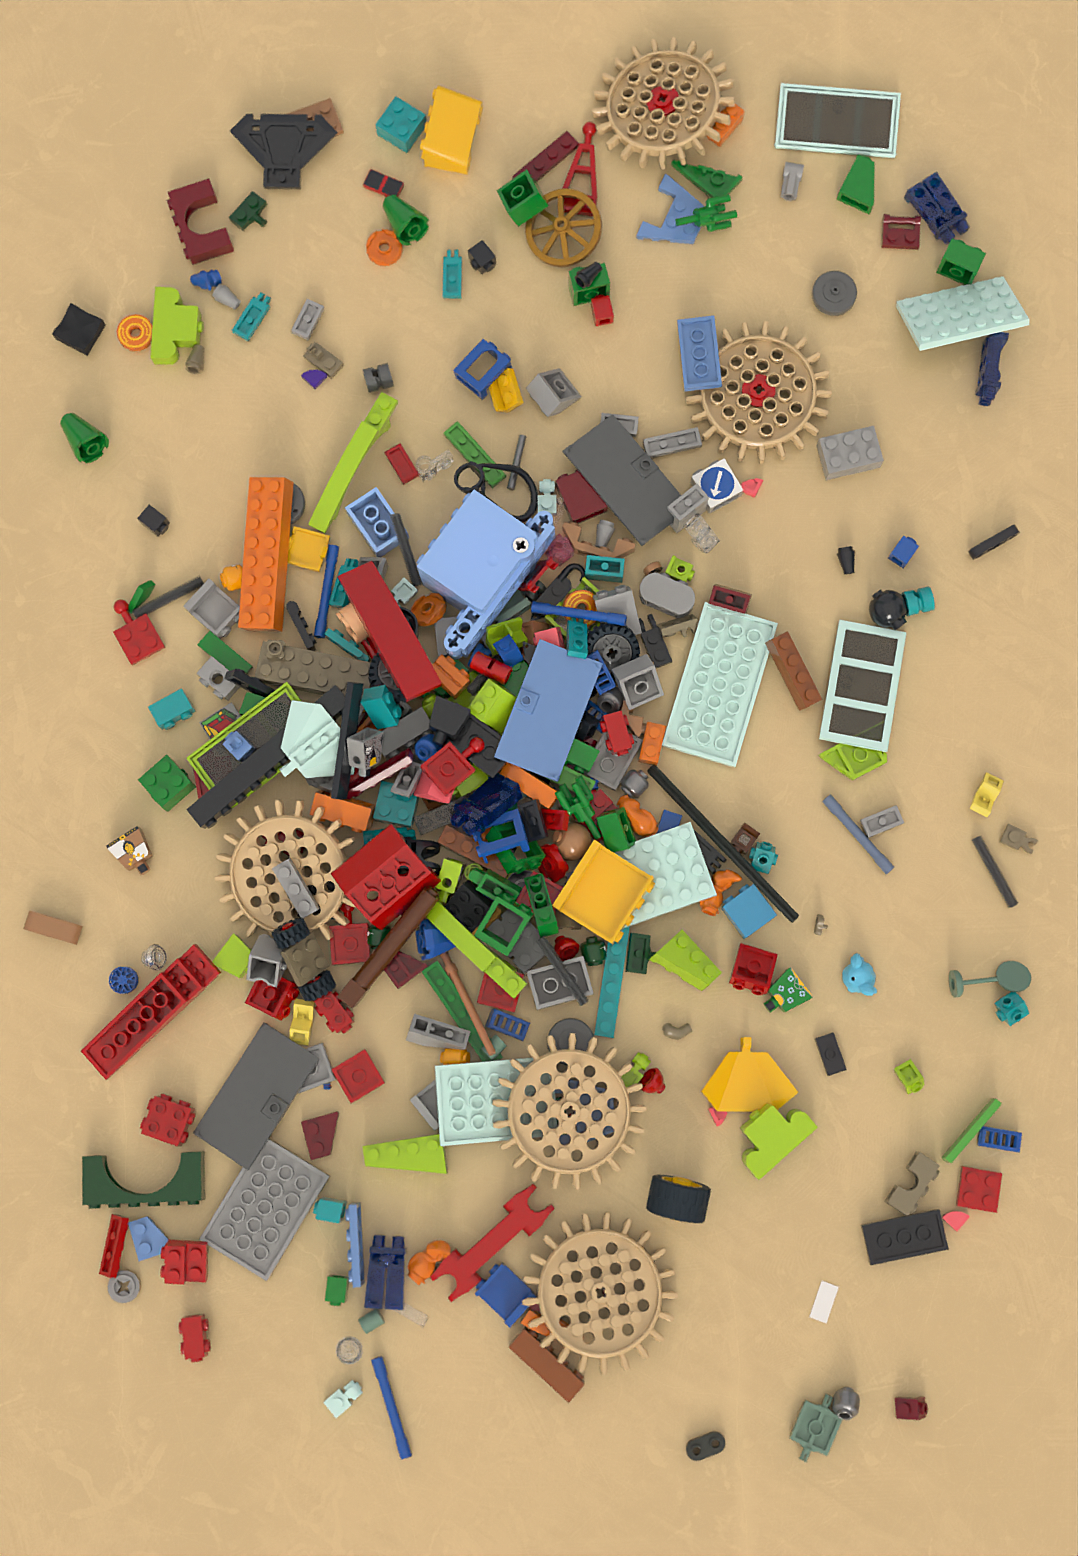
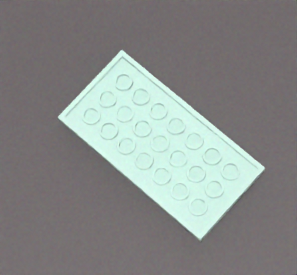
(719, 685)

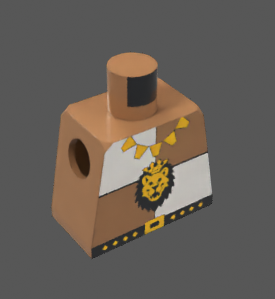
(132, 850)

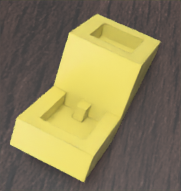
(986, 794)
(302, 1021)

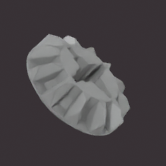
(124, 1296)

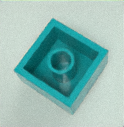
(401, 124)
(395, 807)

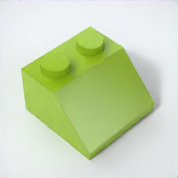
(493, 705)

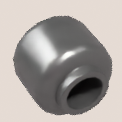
(610, 701)
(634, 783)
(846, 1403)

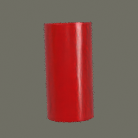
(491, 667)

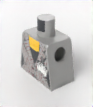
(365, 749)

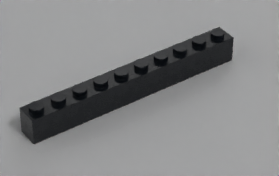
(254, 770)

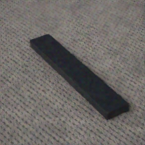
(348, 728)

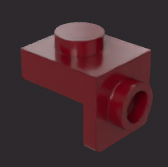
(911, 1408)

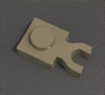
(1016, 838)

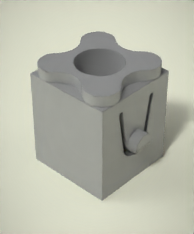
(266, 961)

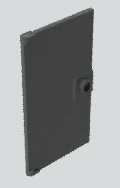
(624, 478)
(256, 1096)

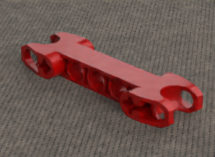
(465, 1266)

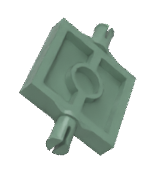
(815, 1427)

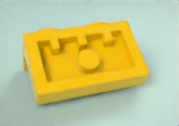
(506, 392)

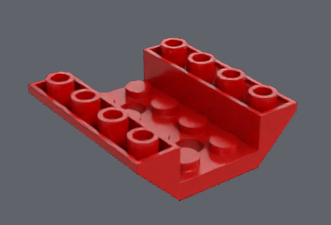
(375, 869)

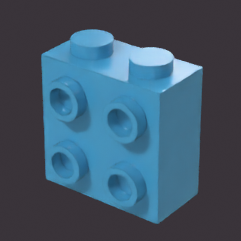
(748, 910)

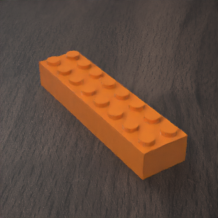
(265, 554)

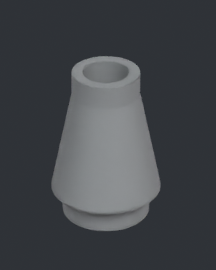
(225, 296)
(604, 532)

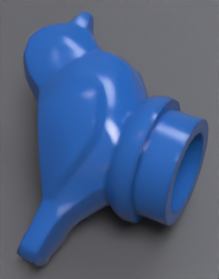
(206, 280)

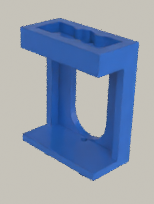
(479, 387)
(520, 839)

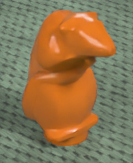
(641, 820)
(721, 881)
(423, 1263)

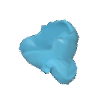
(863, 975)

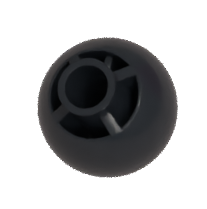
(888, 609)

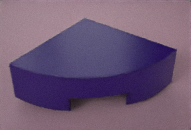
(314, 377)

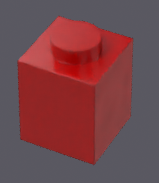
(602, 310)

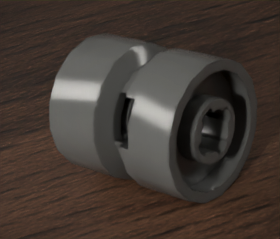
(378, 377)

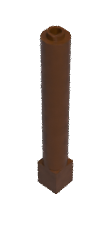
(389, 947)

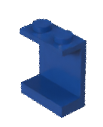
(504, 1293)

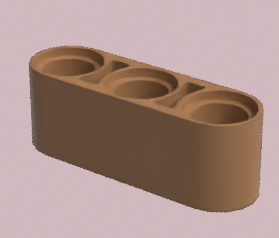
(53, 927)

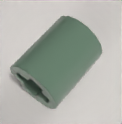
(498, 1045)
(371, 1321)

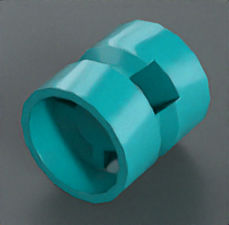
(919, 600)

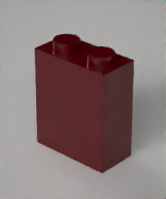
(579, 497)

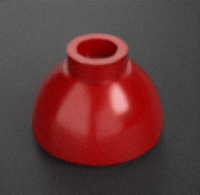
(566, 947)
(652, 1081)

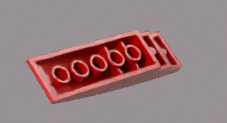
(389, 631)
(151, 1011)

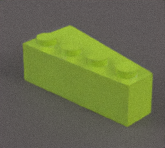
(411, 1154)

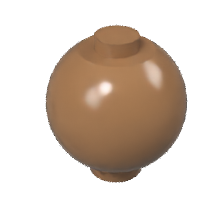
(573, 842)

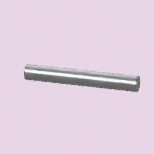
(517, 459)

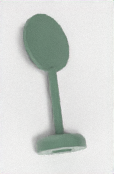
(1010, 975)

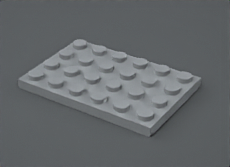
(264, 1209)

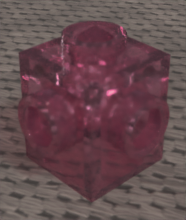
(560, 550)

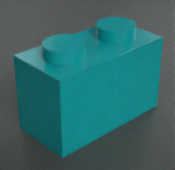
(604, 568)
(381, 707)
(172, 709)
(330, 1210)

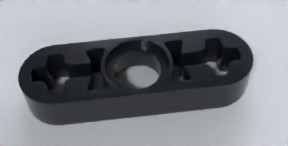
(993, 542)

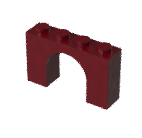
(185, 202)

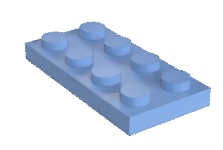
(699, 353)
(354, 1235)

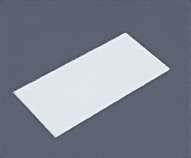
(824, 1301)

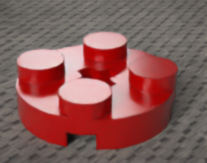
(553, 863)

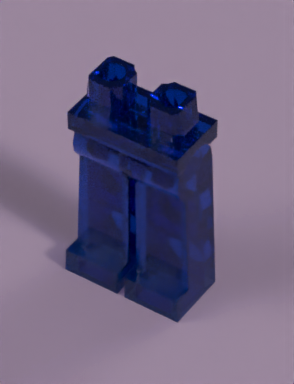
(937, 207)
(989, 365)
(486, 804)
(394, 1260)

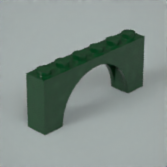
(101, 1187)

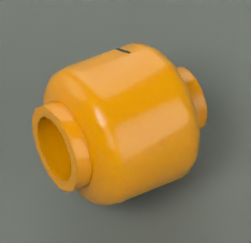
(232, 577)
(454, 1056)

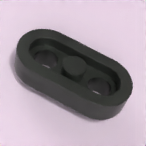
(705, 1444)

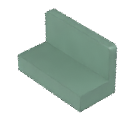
(514, 608)

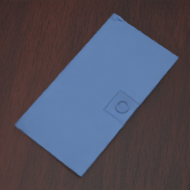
(548, 711)

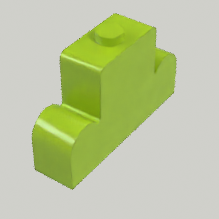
(173, 326)
(773, 1137)

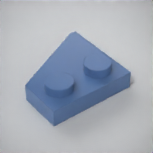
(147, 1238)

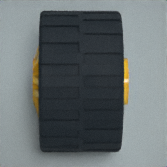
(678, 1199)

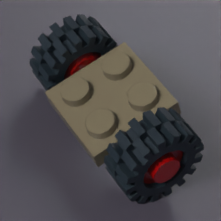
(304, 959)

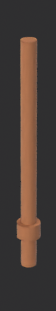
(451, 971)

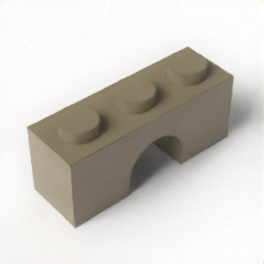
(924, 1171)

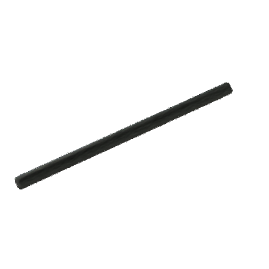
(723, 843)

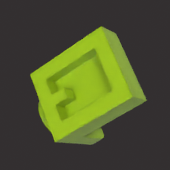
(910, 1077)

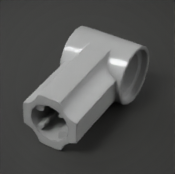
(792, 176)

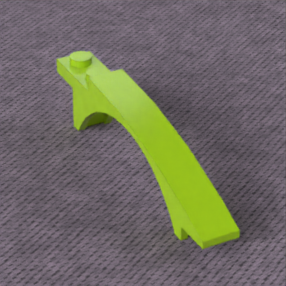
(366, 435)
(482, 956)

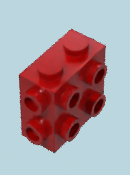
(168, 1120)

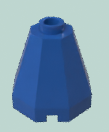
(431, 940)

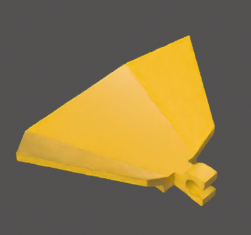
(747, 1082)

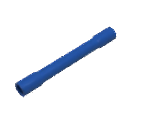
(331, 561)
(610, 618)
(401, 1440)

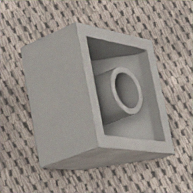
(552, 392)
(638, 681)

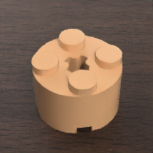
(351, 621)

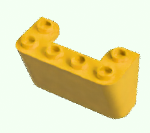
(450, 130)

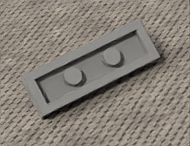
(672, 442)
(295, 888)

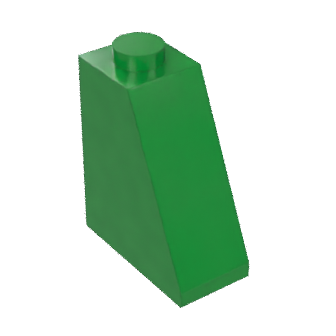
(859, 185)

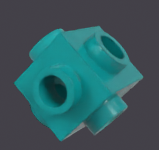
(763, 857)
(1011, 1008)

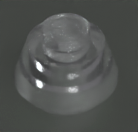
(154, 957)
(344, 1354)

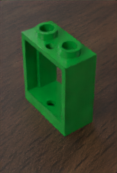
(507, 858)
(494, 940)

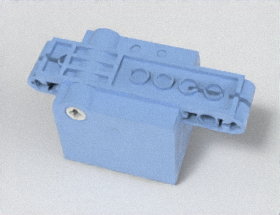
(481, 565)

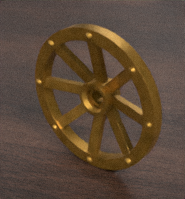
(566, 229)

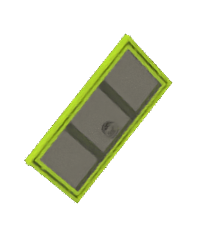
(257, 725)

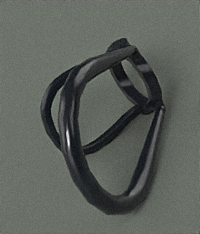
(478, 469)

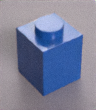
(903, 551)
(508, 651)

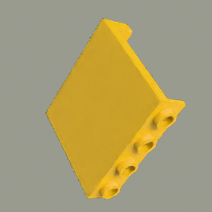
(604, 892)

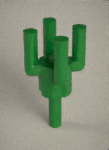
(710, 215)
(580, 804)

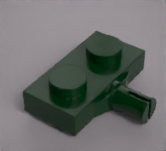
(249, 212)
(638, 953)

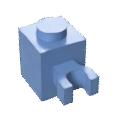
(238, 746)

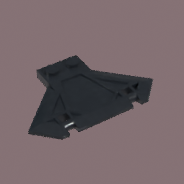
(283, 144)

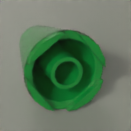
(405, 220)
(83, 438)

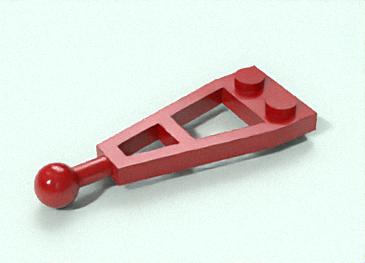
(589, 130)

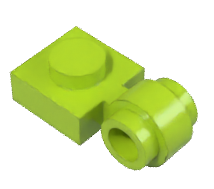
(634, 1076)

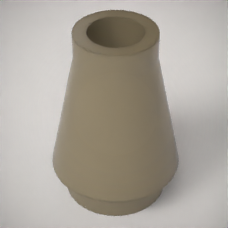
(195, 360)

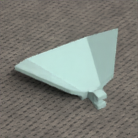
(310, 741)

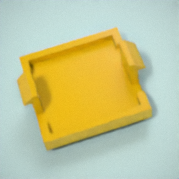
(307, 548)

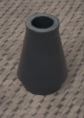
(587, 275)
(847, 559)

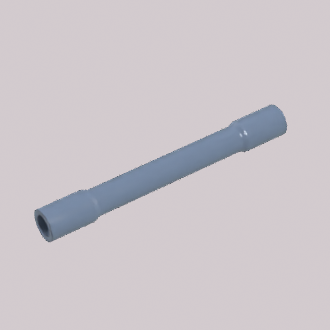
(879, 858)

